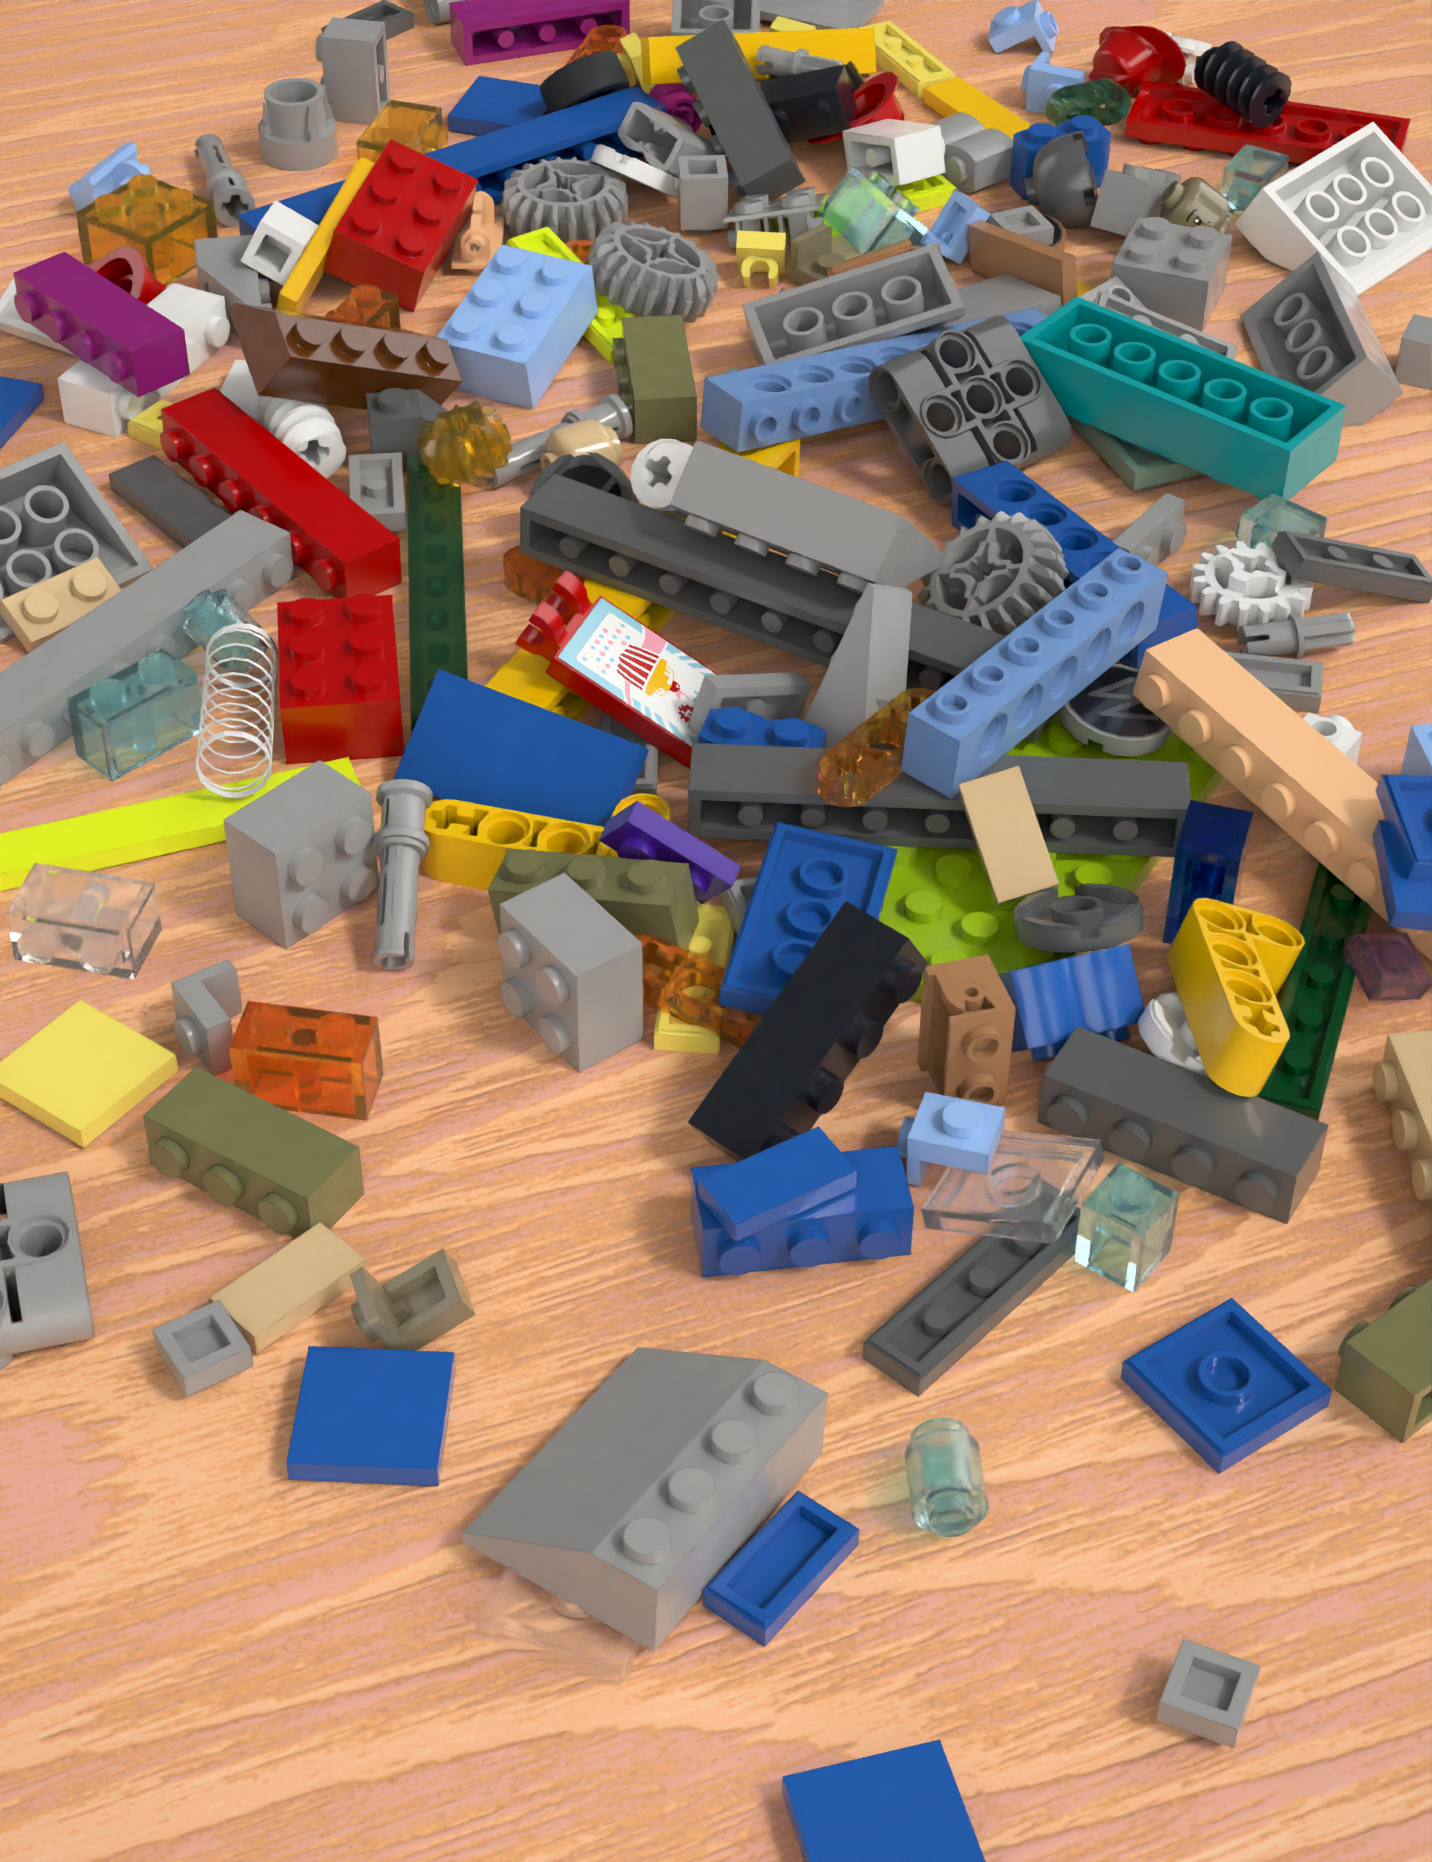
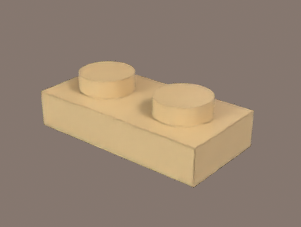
(57, 602)

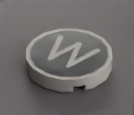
(1114, 716)

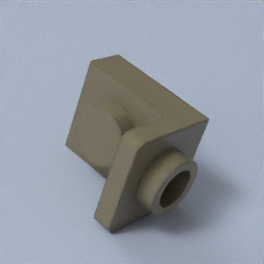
(812, 255)

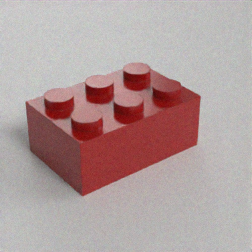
(401, 224)
(339, 679)

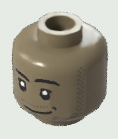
(1194, 205)

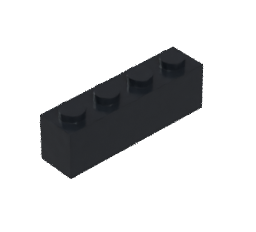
(811, 1036)

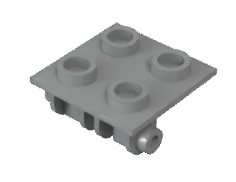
(796, 206)

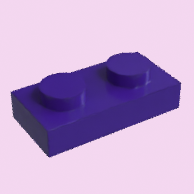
(649, 836)

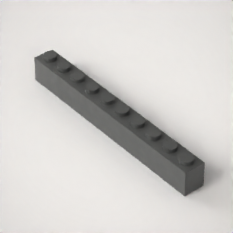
(725, 585)

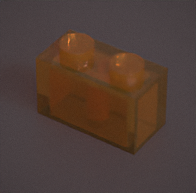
(308, 1059)

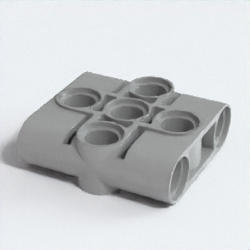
(41, 1267)

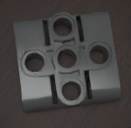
(969, 404)

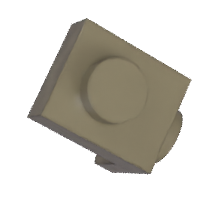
(412, 1305)

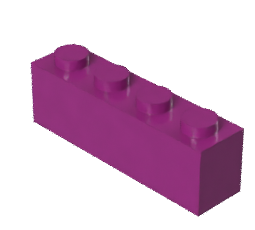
(522, 28)
(101, 324)

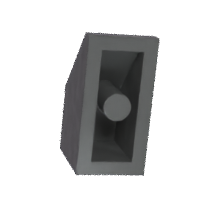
(398, 420)

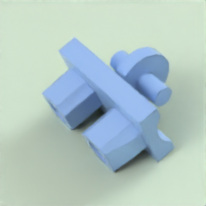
(108, 175)

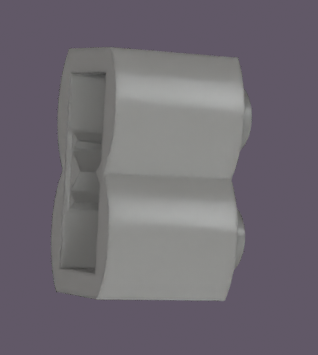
(661, 137)
(974, 154)

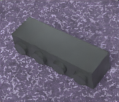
(739, 114)
(1182, 1124)

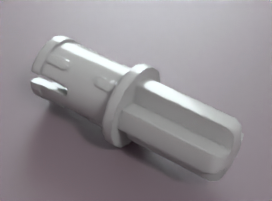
(786, 63)
(1297, 635)

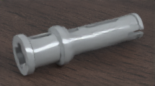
(223, 184)
(527, 452)
(400, 848)

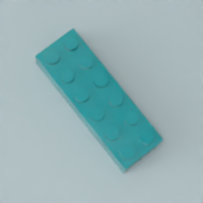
(1185, 400)

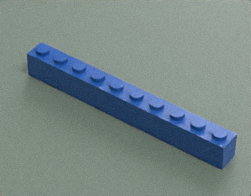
(499, 153)

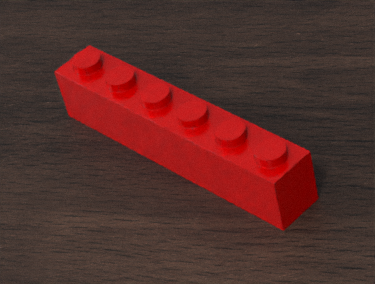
(260, 475)

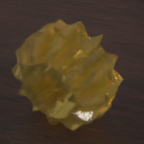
(465, 444)

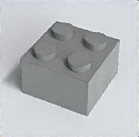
(1175, 268)
(302, 854)
(571, 972)

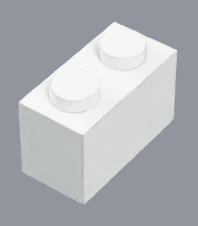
(896, 150)

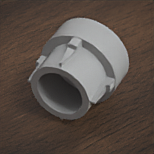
(297, 126)

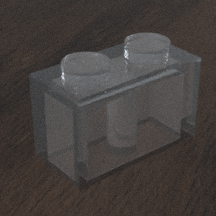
(84, 921)

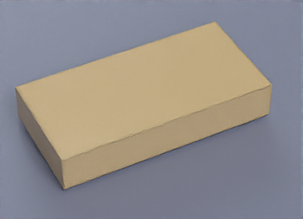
(1007, 836)
(289, 1286)

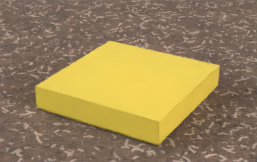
(83, 1073)

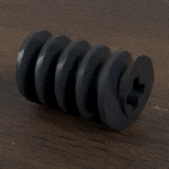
(1243, 83)

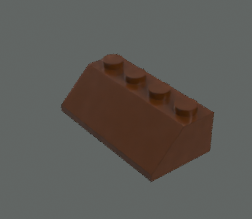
(339, 358)

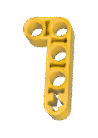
(473, 838)
(1228, 978)

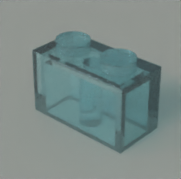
(869, 214)
(136, 714)

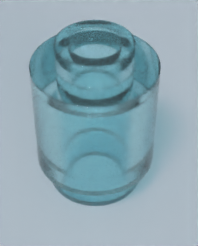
(210, 613)
(945, 1478)

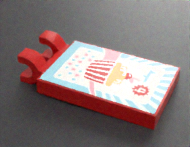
(618, 665)

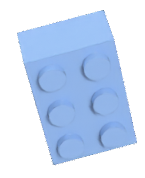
(520, 324)

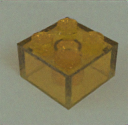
(153, 219)

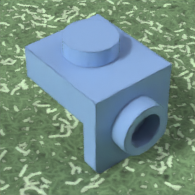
(1021, 23)
(1043, 79)
(951, 226)
(950, 1134)

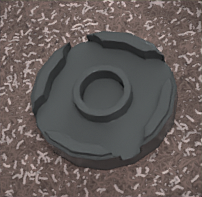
(1083, 922)

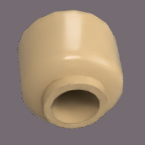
(580, 438)

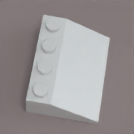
(1350, 203)

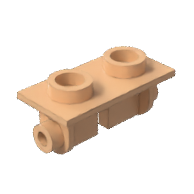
(479, 236)

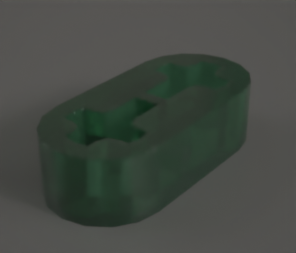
(1088, 98)

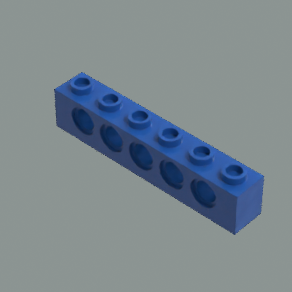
(1011, 491)

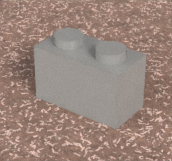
(354, 68)

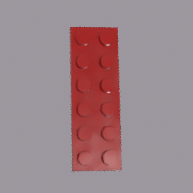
(1201, 122)

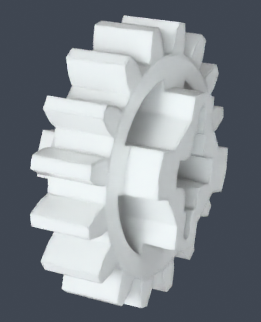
(1247, 586)

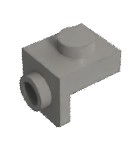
(204, 1011)

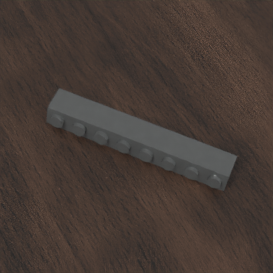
(1077, 802)

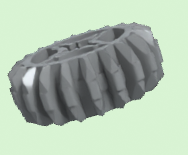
(565, 196)
(652, 271)
(988, 577)

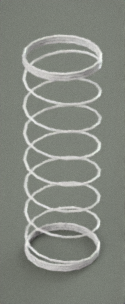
(238, 686)

